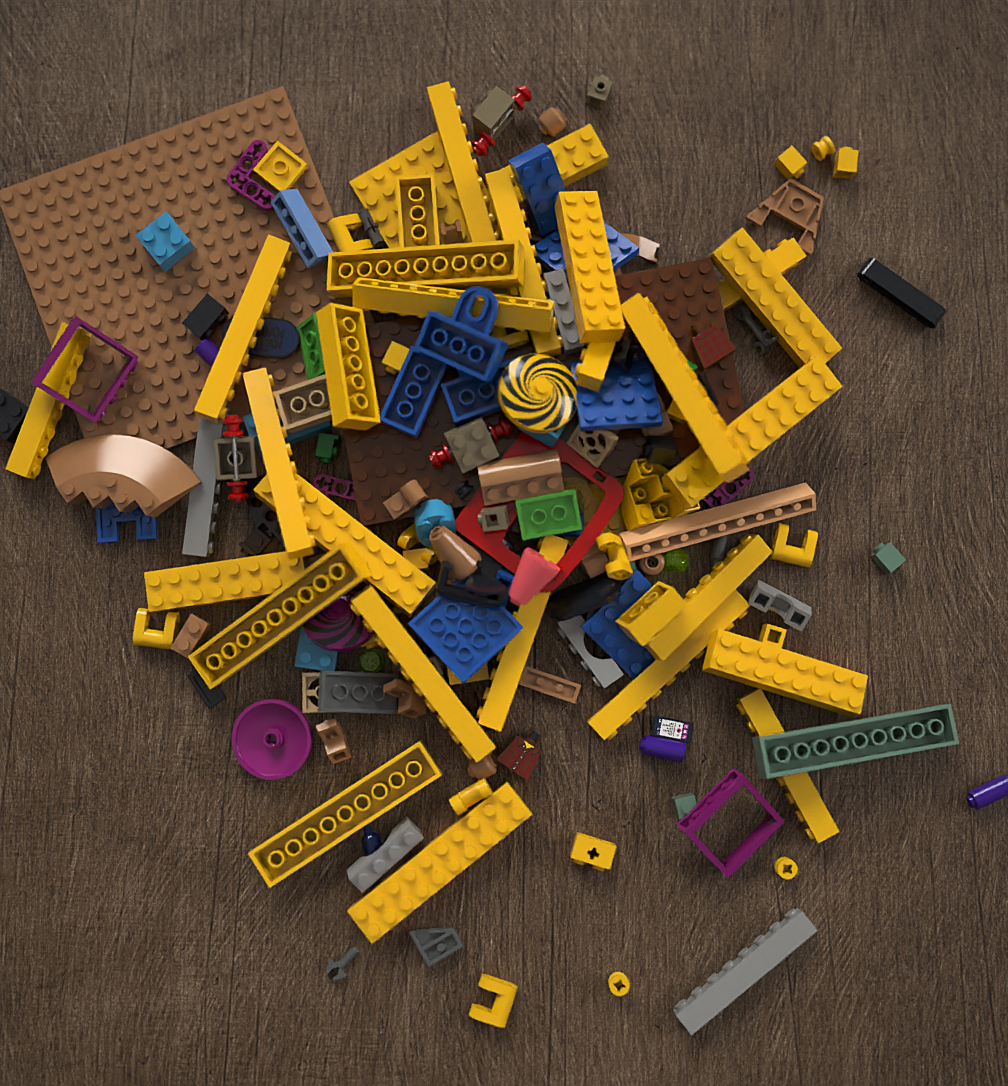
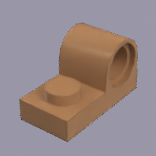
(405, 499)

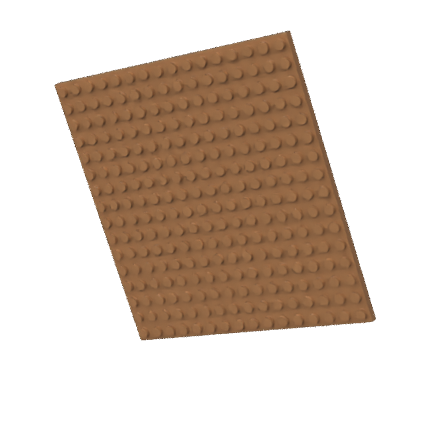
(85, 261)

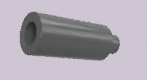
(719, 549)

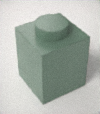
(887, 557)
(683, 804)

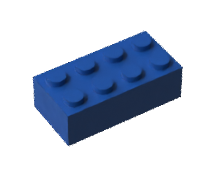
(539, 185)
(413, 393)

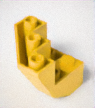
(648, 498)

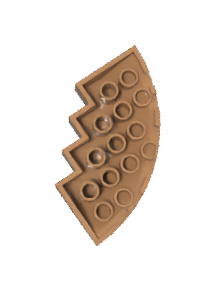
(121, 472)

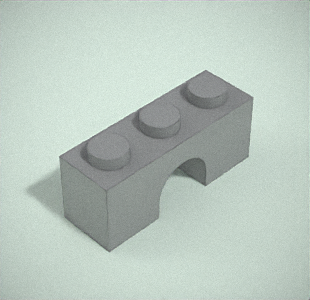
(790, 609)

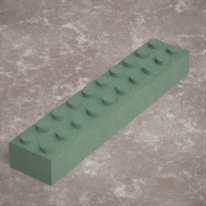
(854, 741)

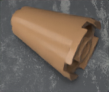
(455, 551)

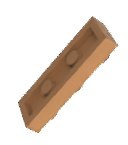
(549, 684)

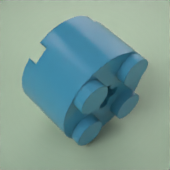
(430, 515)

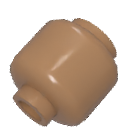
(552, 122)
(656, 568)
(484, 768)

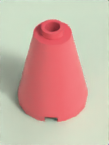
(531, 576)

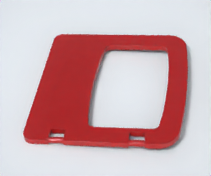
(491, 541)

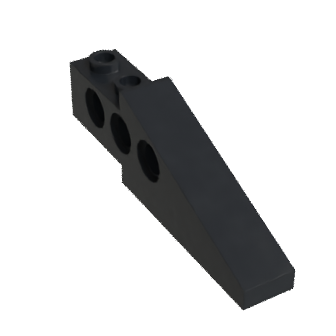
(261, 513)

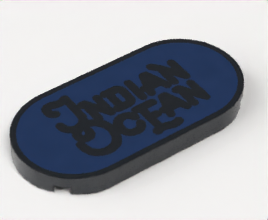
(276, 339)

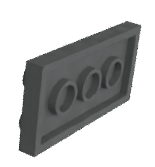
(355, 692)

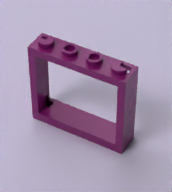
(119, 381)
(712, 803)

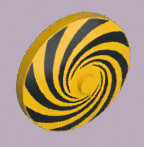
(537, 393)

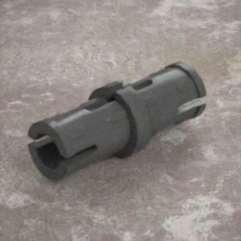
(370, 228)

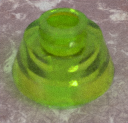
(676, 560)
(371, 654)

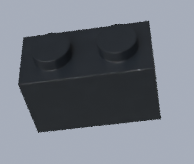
(206, 318)

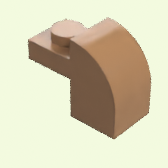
(410, 702)
(334, 740)

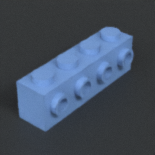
(301, 227)

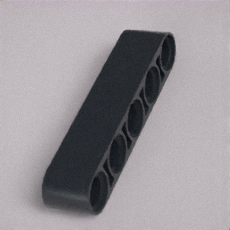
(901, 293)

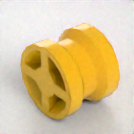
(822, 148)
(782, 864)
(619, 979)

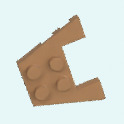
(795, 205)

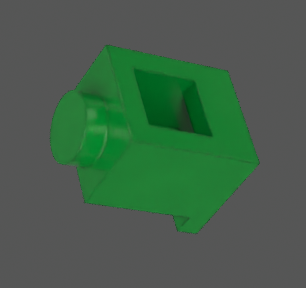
(327, 447)

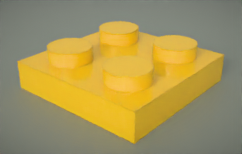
(280, 167)

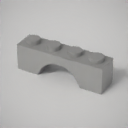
(563, 310)
(604, 670)
(372, 867)

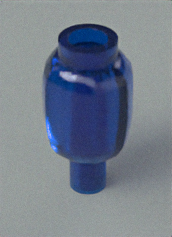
(370, 841)

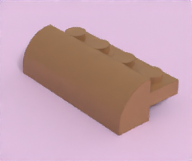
(520, 477)

